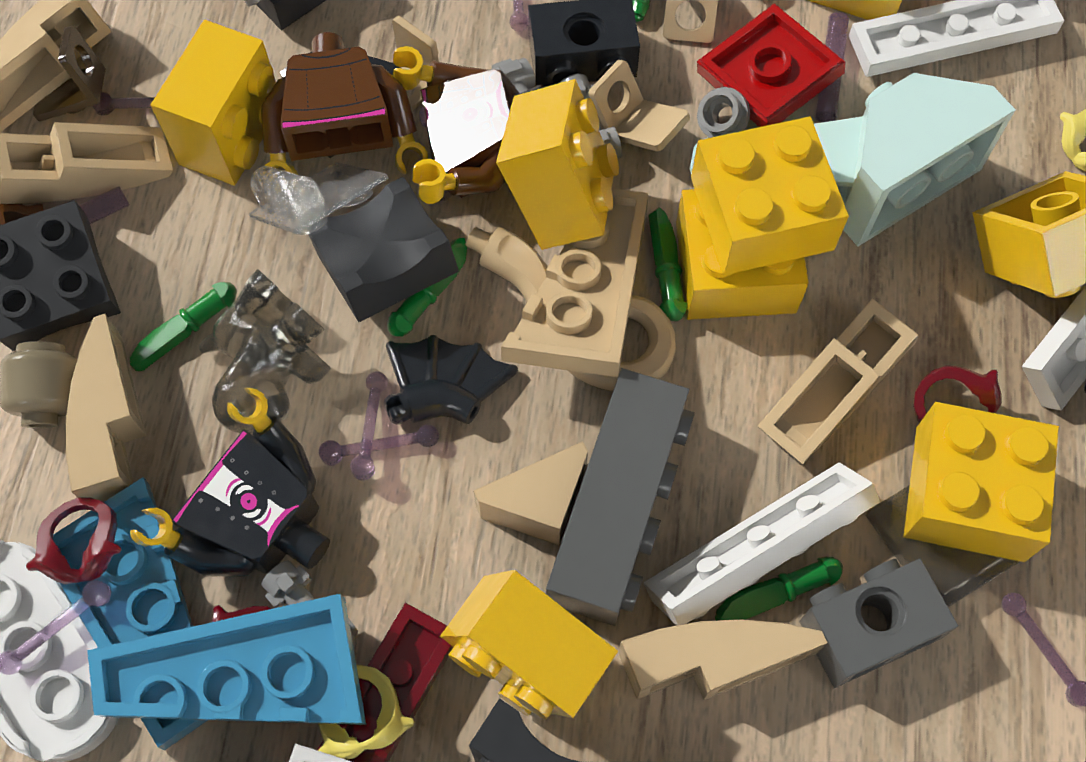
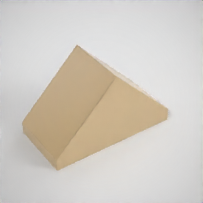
(536, 497)

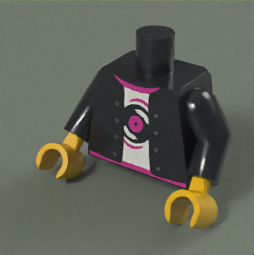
(247, 507)

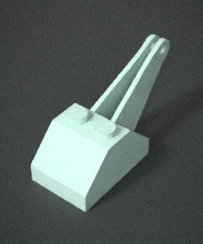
(909, 147)

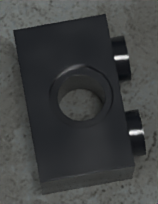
(581, 38)

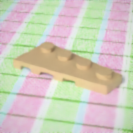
(585, 299)

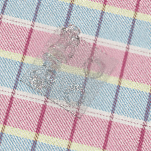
(304, 202)

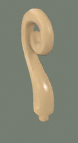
(525, 269)

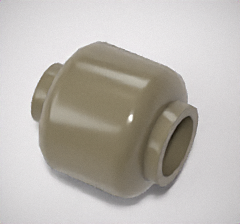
(36, 383)

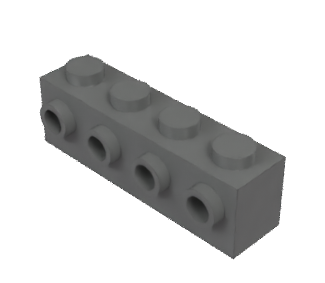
(617, 498)

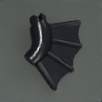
(442, 380)

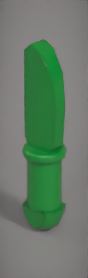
(668, 267)
(402, 321)
(181, 326)
(776, 591)

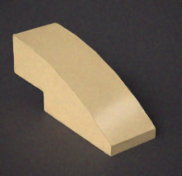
(32, 49)
(80, 161)
(838, 381)
(101, 415)
(715, 654)

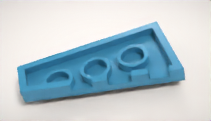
(142, 584)
(253, 667)

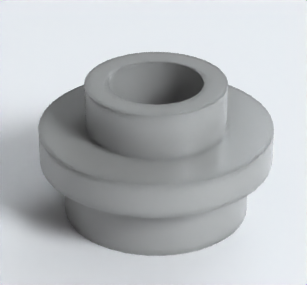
(714, 103)

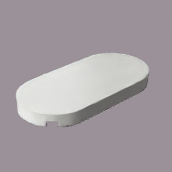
(49, 700)

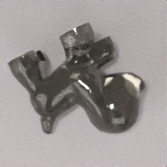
(267, 345)

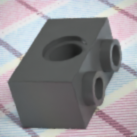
(911, 607)

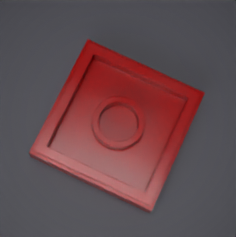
(772, 65)

